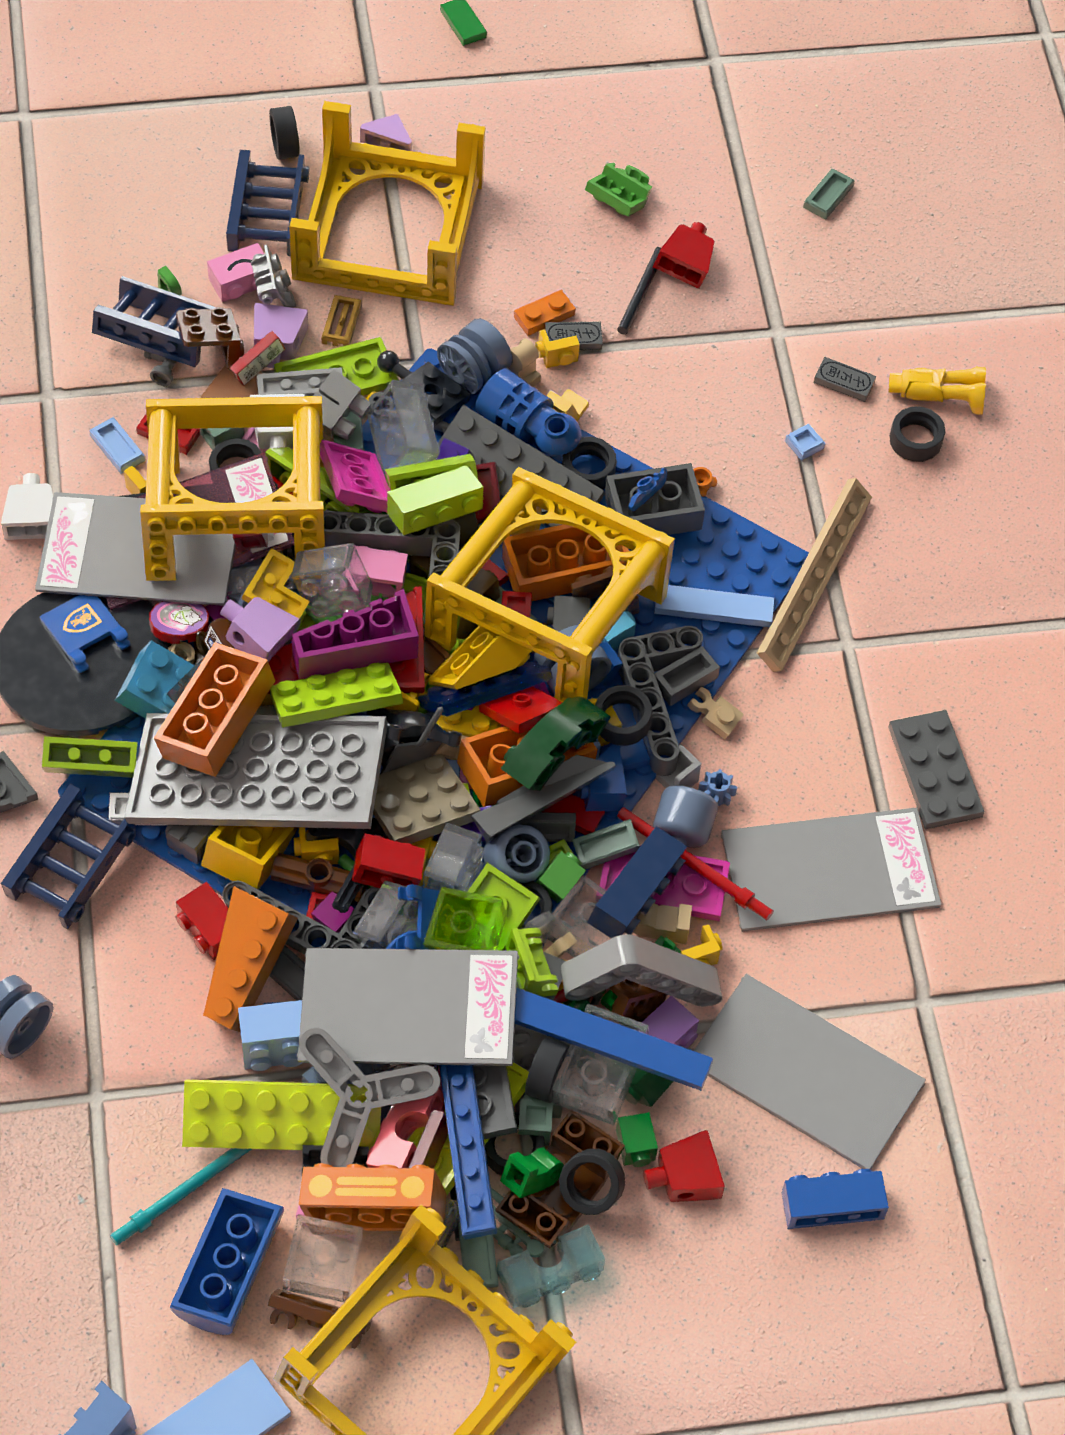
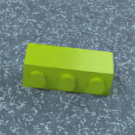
(409, 474)
(435, 500)
(89, 756)

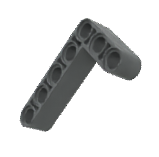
(380, 532)
(643, 669)
(309, 928)

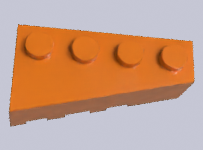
(246, 956)

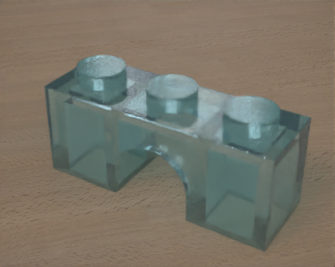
(527, 1282)

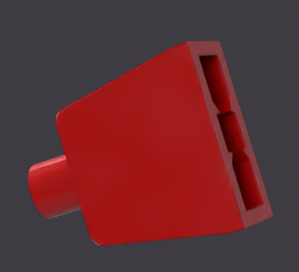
(687, 254)
(687, 1170)

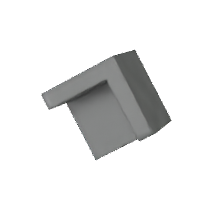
(686, 773)

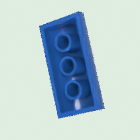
(226, 1262)

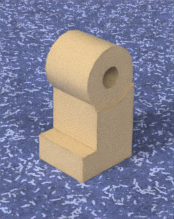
(525, 362)
(666, 921)

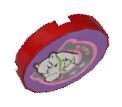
(178, 621)

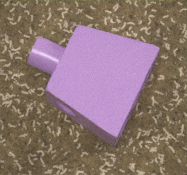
(286, 322)
(258, 627)

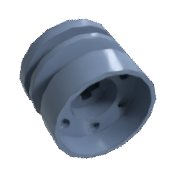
(474, 355)

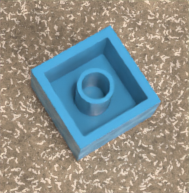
(151, 679)

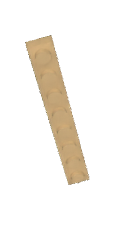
(814, 575)

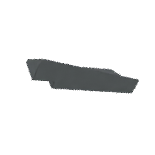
(527, 803)

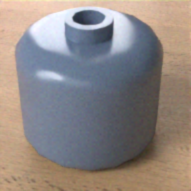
(686, 815)
(519, 853)

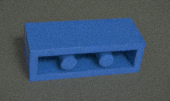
(834, 1199)

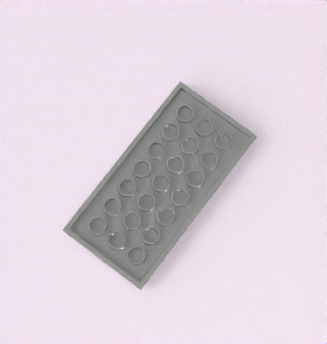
(273, 777)

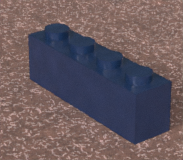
(637, 884)

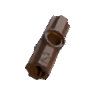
(301, 872)

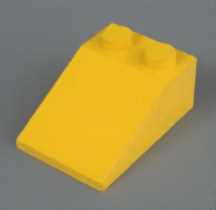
(479, 658)
(246, 851)

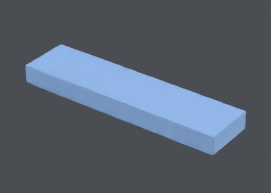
(717, 606)

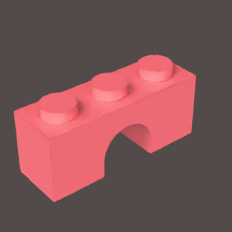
(402, 1119)

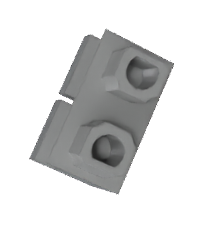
(338, 400)

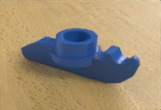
(647, 488)

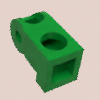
(536, 1170)

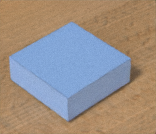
(805, 442)

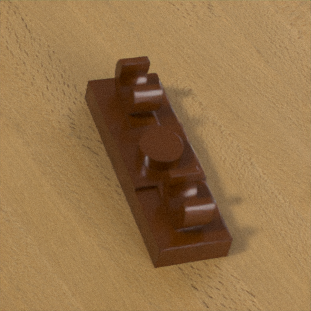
(314, 1311)

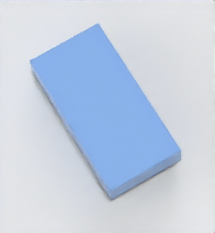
(117, 445)

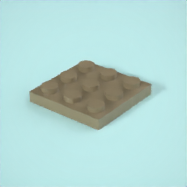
(421, 800)

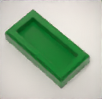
(463, 21)

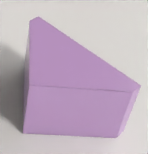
(386, 133)

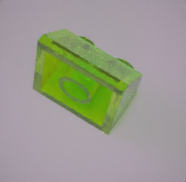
(465, 921)

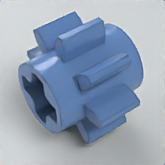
(722, 782)

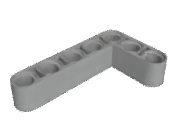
(644, 964)

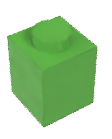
(561, 875)

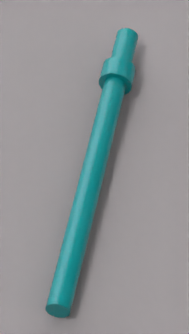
(142, 1219)

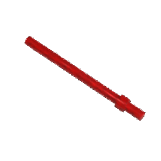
(743, 896)

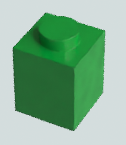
(639, 1139)

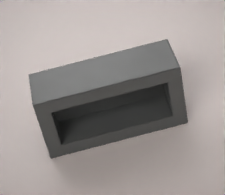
(687, 675)

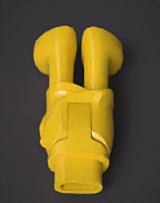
(928, 385)

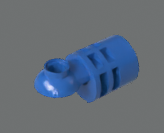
(527, 413)

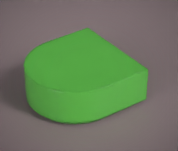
(168, 281)

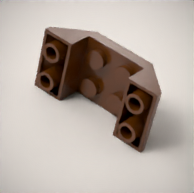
(546, 1213)

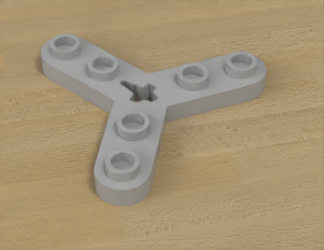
(382, 1090)

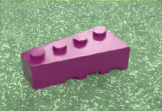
(358, 639)

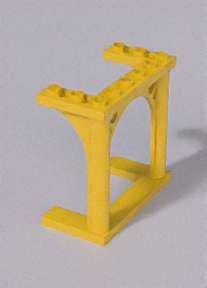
(311, 236)
(519, 513)
(167, 516)
(417, 1248)

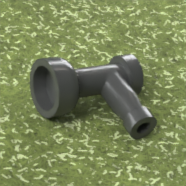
(162, 373)

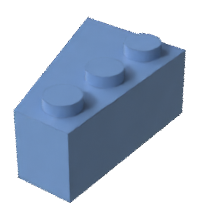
(104, 1416)

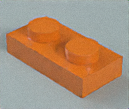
(550, 308)

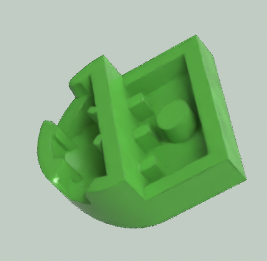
(621, 188)

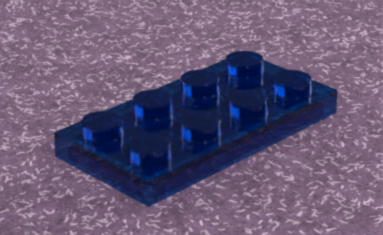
(486, 690)

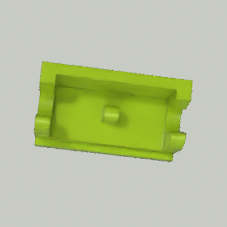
(532, 969)

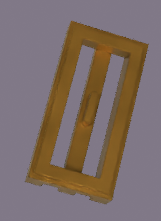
(337, 338)

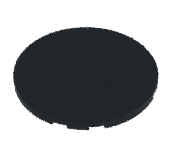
(45, 686)

